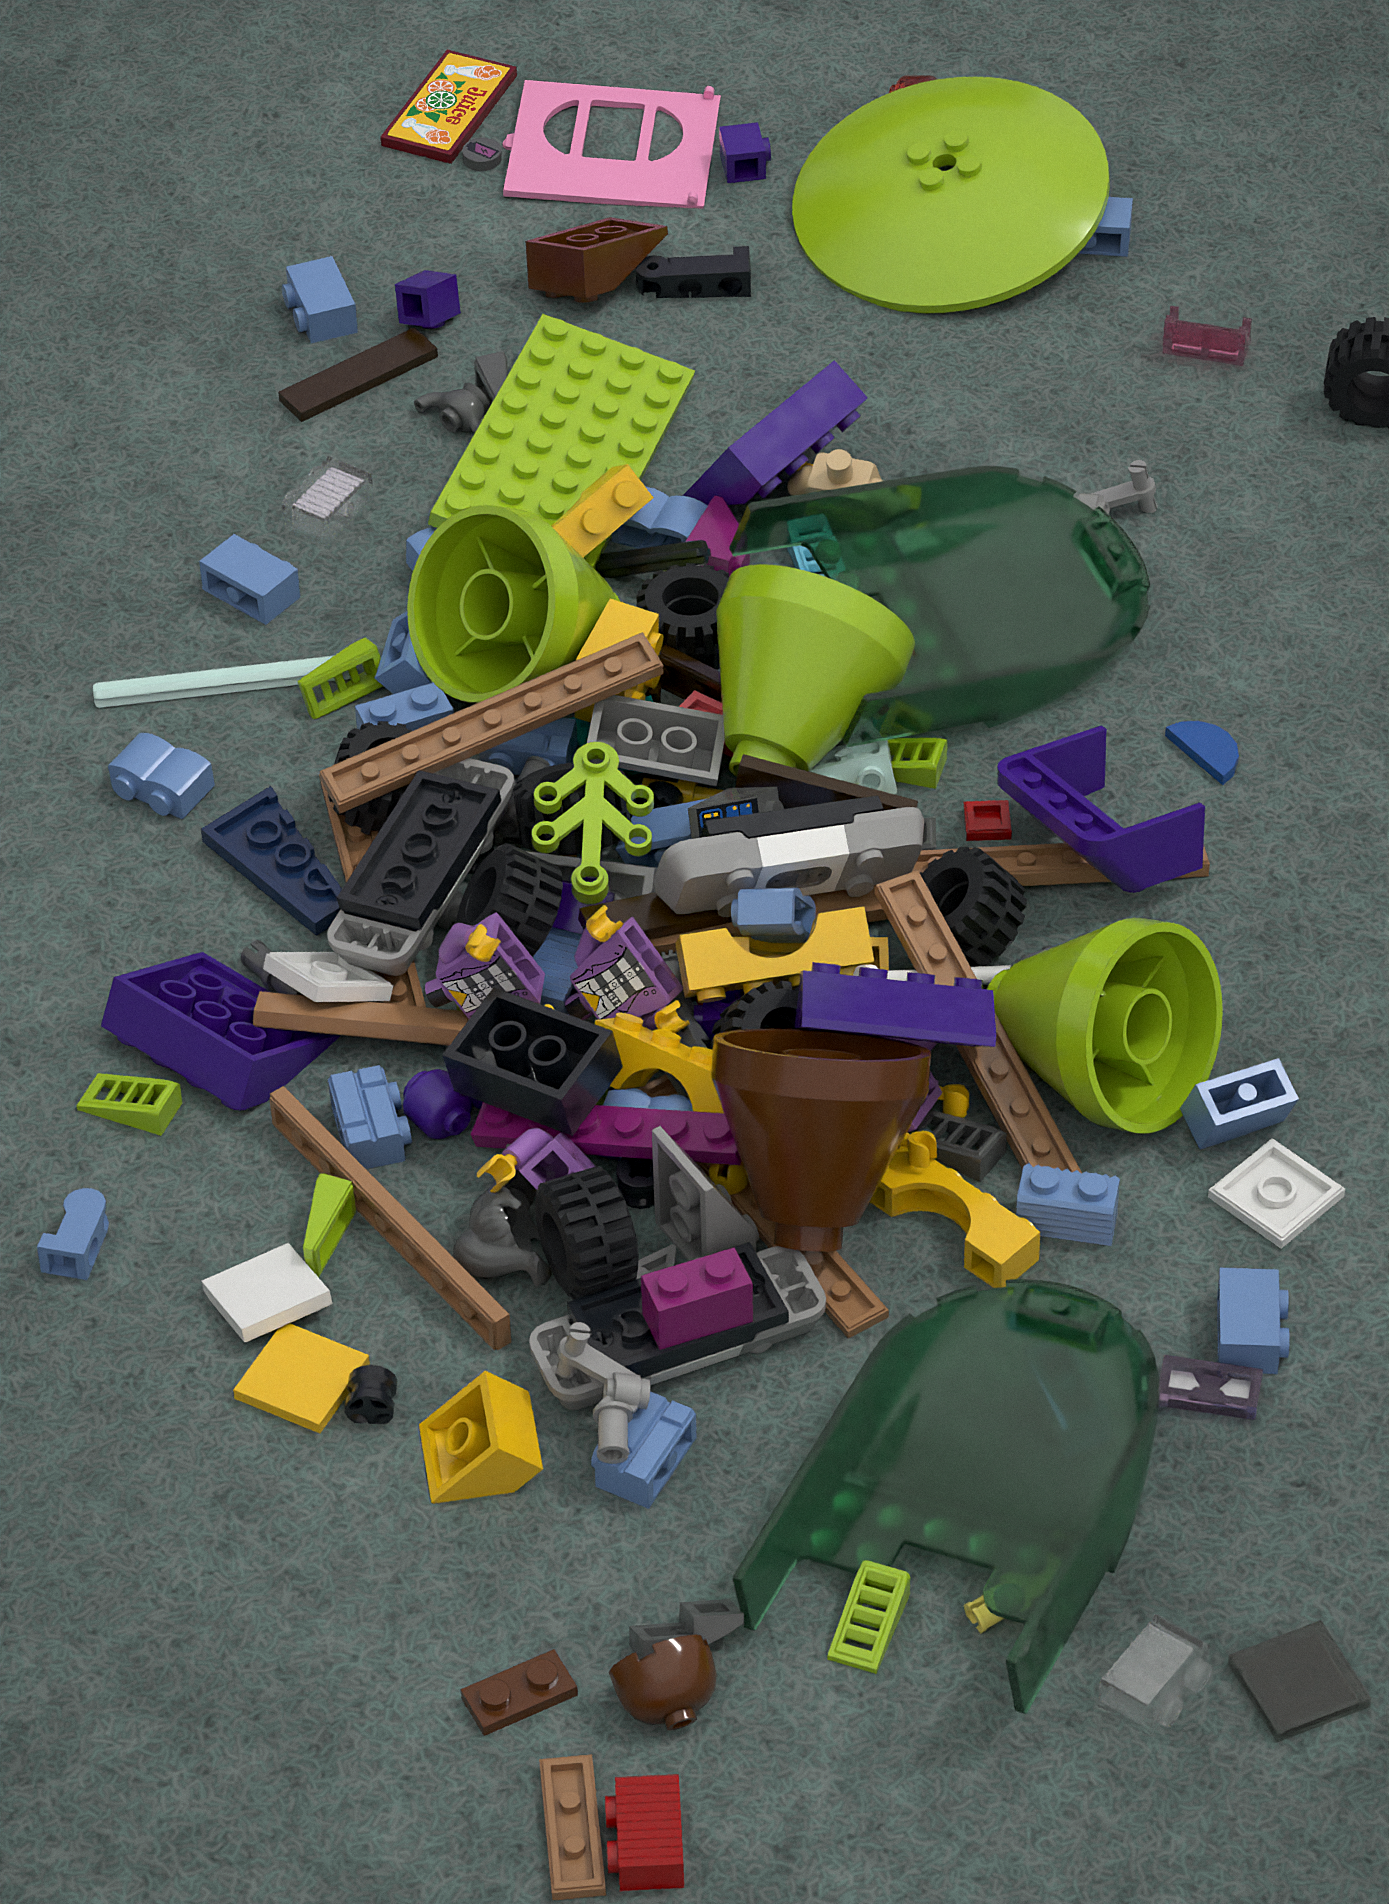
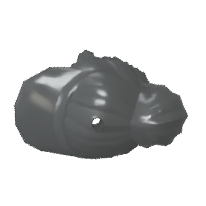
(502, 1234)

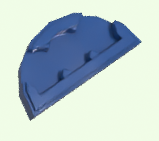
(1207, 746)

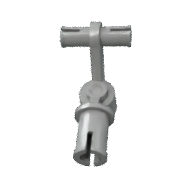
(1140, 488)
(622, 1391)

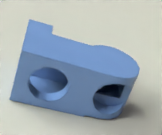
(78, 1237)

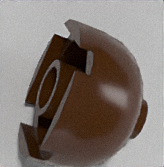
(668, 1682)

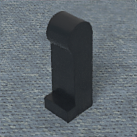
(696, 274)

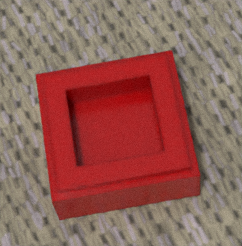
(987, 820)

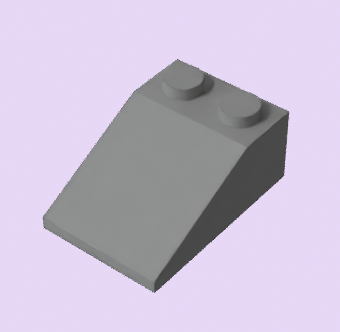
(691, 1206)

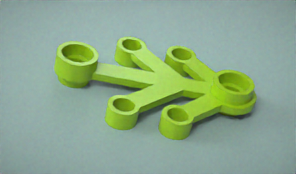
(593, 811)

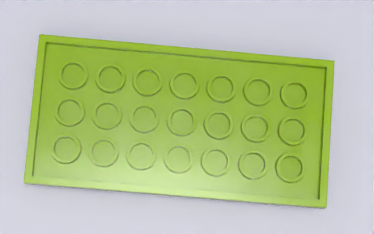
(563, 422)

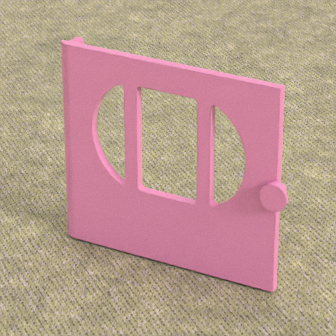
(545, 173)

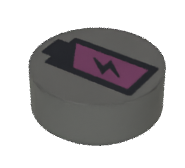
(482, 154)

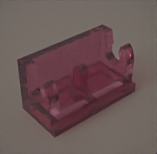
(1206, 340)

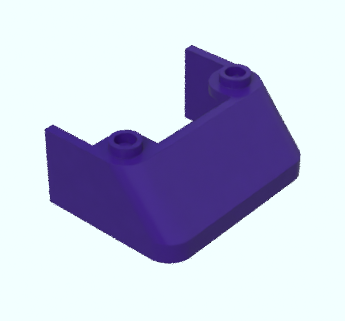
(1052, 789)

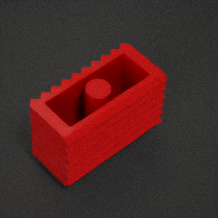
(648, 1832)

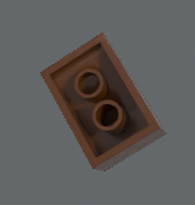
(589, 257)

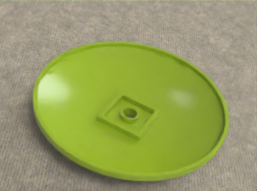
(937, 241)

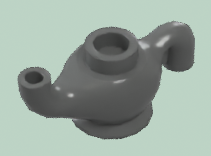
(459, 408)

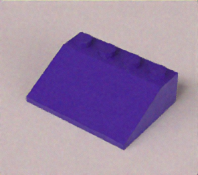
(782, 439)
(896, 1008)
(203, 1028)

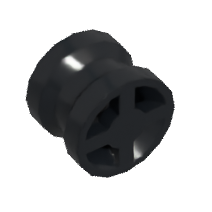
(636, 1181)
(371, 1395)

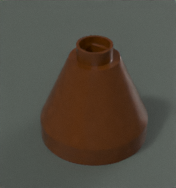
(816, 1122)

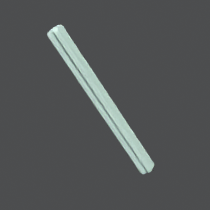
(205, 682)

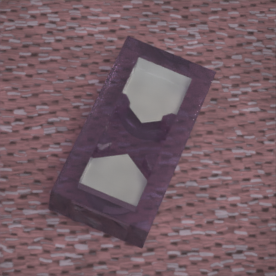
(1210, 1387)

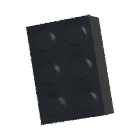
(533, 1061)

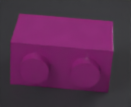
(697, 1298)

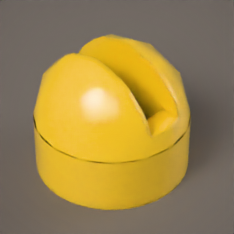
(735, 1180)

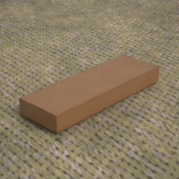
(572, 1827)

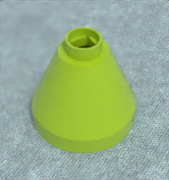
(499, 602)
(800, 661)
(1117, 1020)

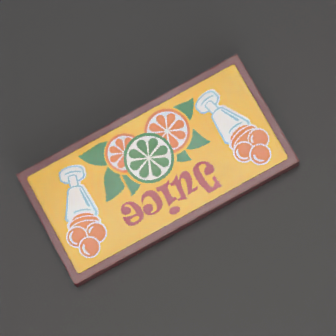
(448, 106)

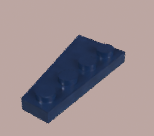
(273, 855)

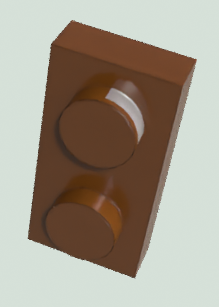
(519, 1692)

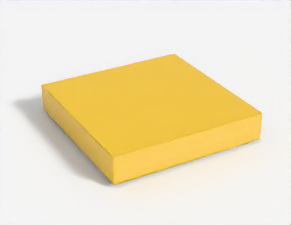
(300, 1377)

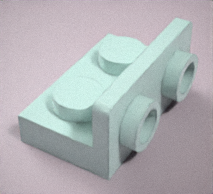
(861, 765)

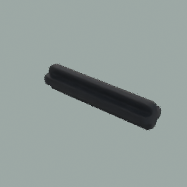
(652, 558)

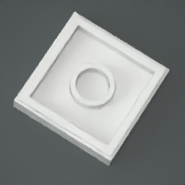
(327, 977)
(1276, 1193)
(266, 1292)

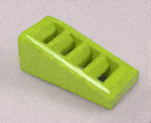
(361, 684)
(925, 762)
(139, 1115)
(328, 1219)
(878, 1587)

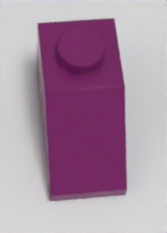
(718, 528)

